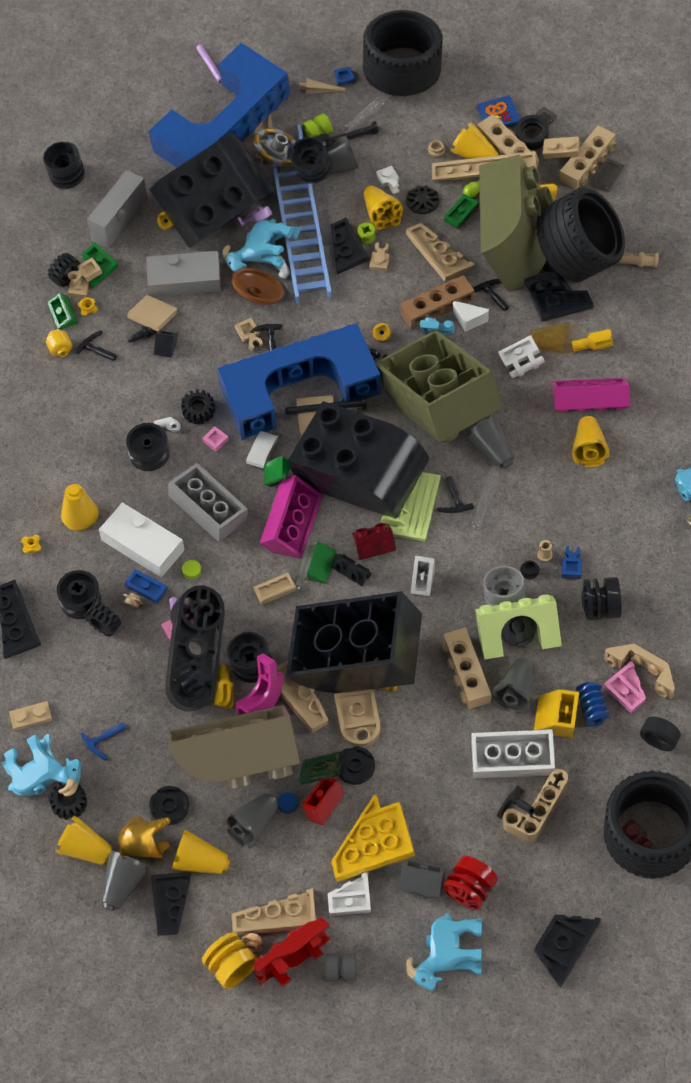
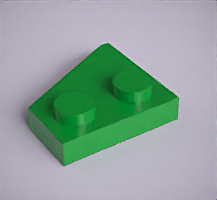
(103, 260)

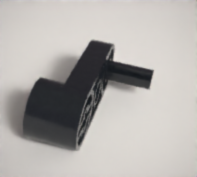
(202, 668)

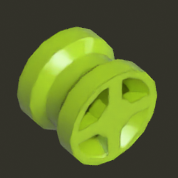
(369, 236)

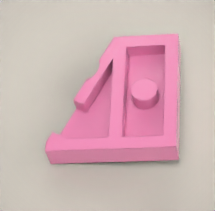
(626, 688)

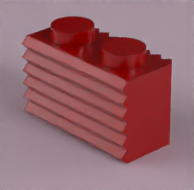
(323, 800)

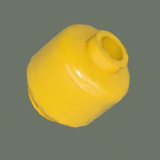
(59, 343)

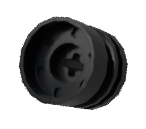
(309, 151)
(64, 165)
(602, 598)
(246, 648)

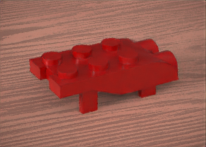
(291, 952)

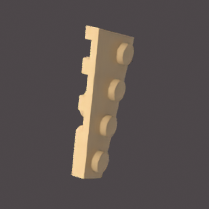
(302, 702)

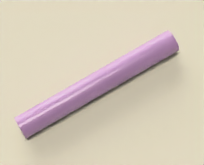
(209, 62)

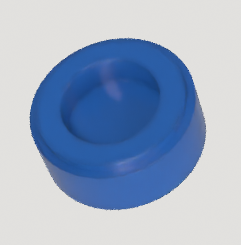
(287, 802)

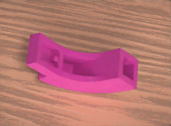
(266, 690)

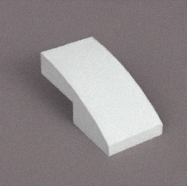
(261, 449)

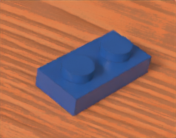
(146, 586)

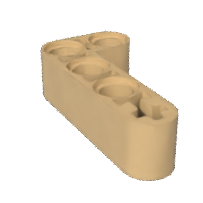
(542, 805)

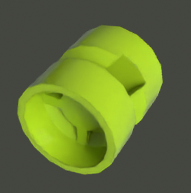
(317, 126)

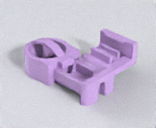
(256, 215)

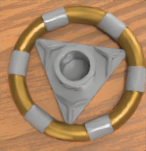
(276, 147)

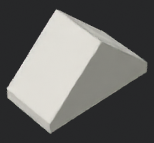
(469, 315)
(423, 575)

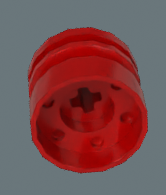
(470, 882)

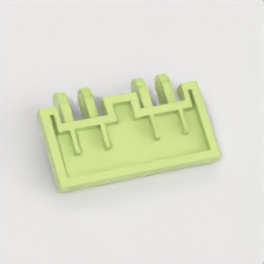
(417, 511)

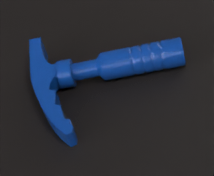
(106, 735)

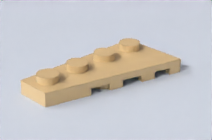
(438, 253)
(276, 916)

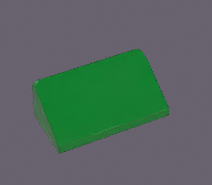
(62, 311)
(276, 470)
(321, 563)

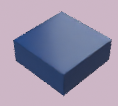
(344, 76)

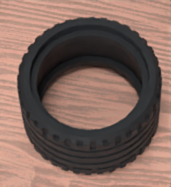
(402, 30)
(580, 234)
(631, 856)

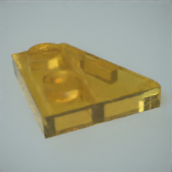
(551, 338)

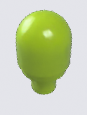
(472, 189)

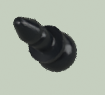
(145, 331)

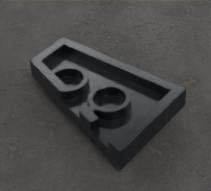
(347, 246)
(555, 305)
(169, 900)

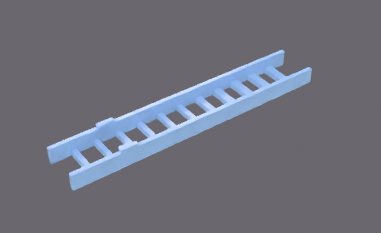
(306, 242)

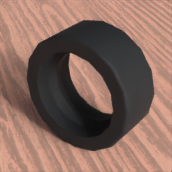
(530, 120)
(660, 733)

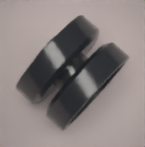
(147, 446)
(77, 593)

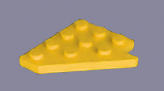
(374, 841)

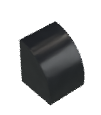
(165, 343)

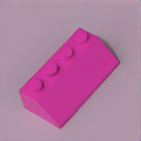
(591, 393)
(291, 517)

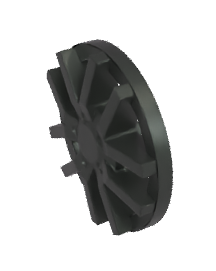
(422, 199)

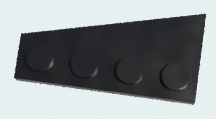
(16, 625)

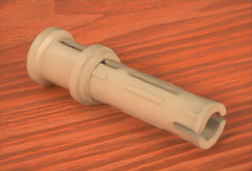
(640, 259)

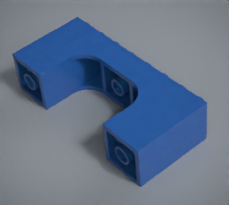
(259, 92)
(335, 354)

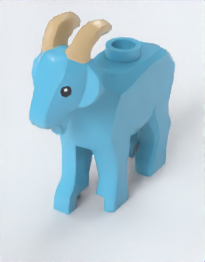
(261, 245)
(42, 771)
(445, 951)

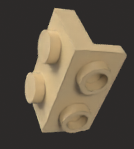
(561, 147)

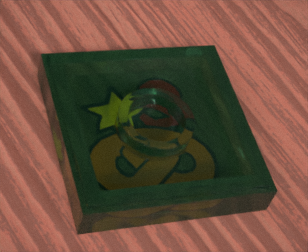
(321, 768)

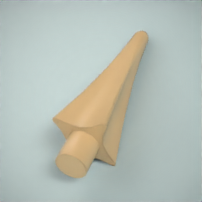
(317, 87)

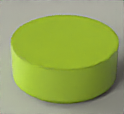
(191, 569)

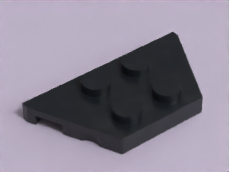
(564, 943)

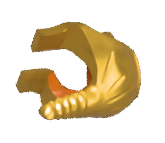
(137, 838)

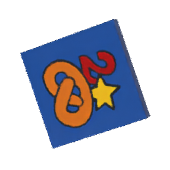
(501, 108)

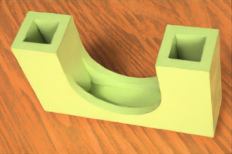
(493, 618)

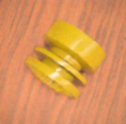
(229, 960)

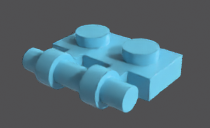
(430, 324)

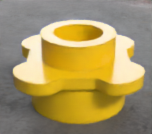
(87, 302)
(35, 547)

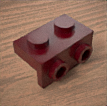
(374, 541)

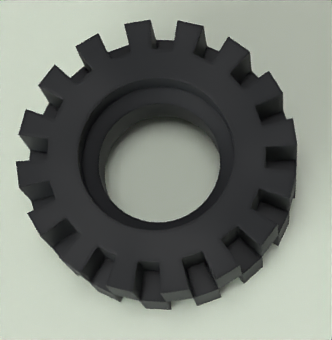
(61, 268)
(201, 415)
(102, 619)
(67, 811)

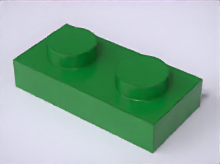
(461, 211)

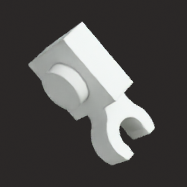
(389, 178)

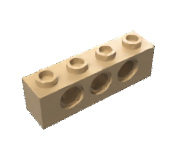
(501, 137)
(591, 153)
(460, 641)

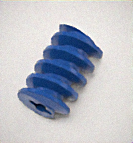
(592, 703)

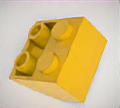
(557, 712)

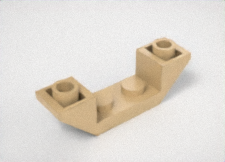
(619, 655)

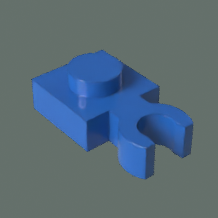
(572, 564)

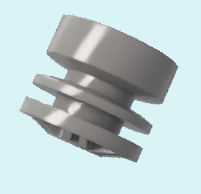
(503, 585)

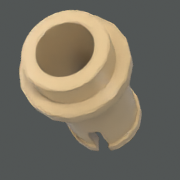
(545, 553)

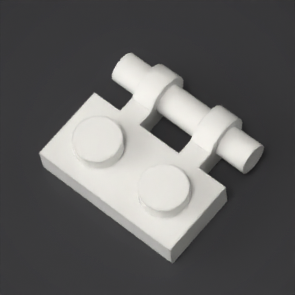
(519, 352)

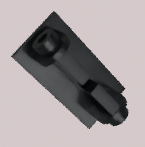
(347, 567)

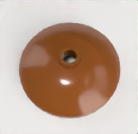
(257, 286)

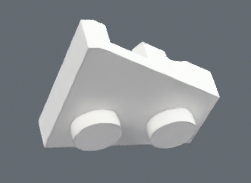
(350, 898)

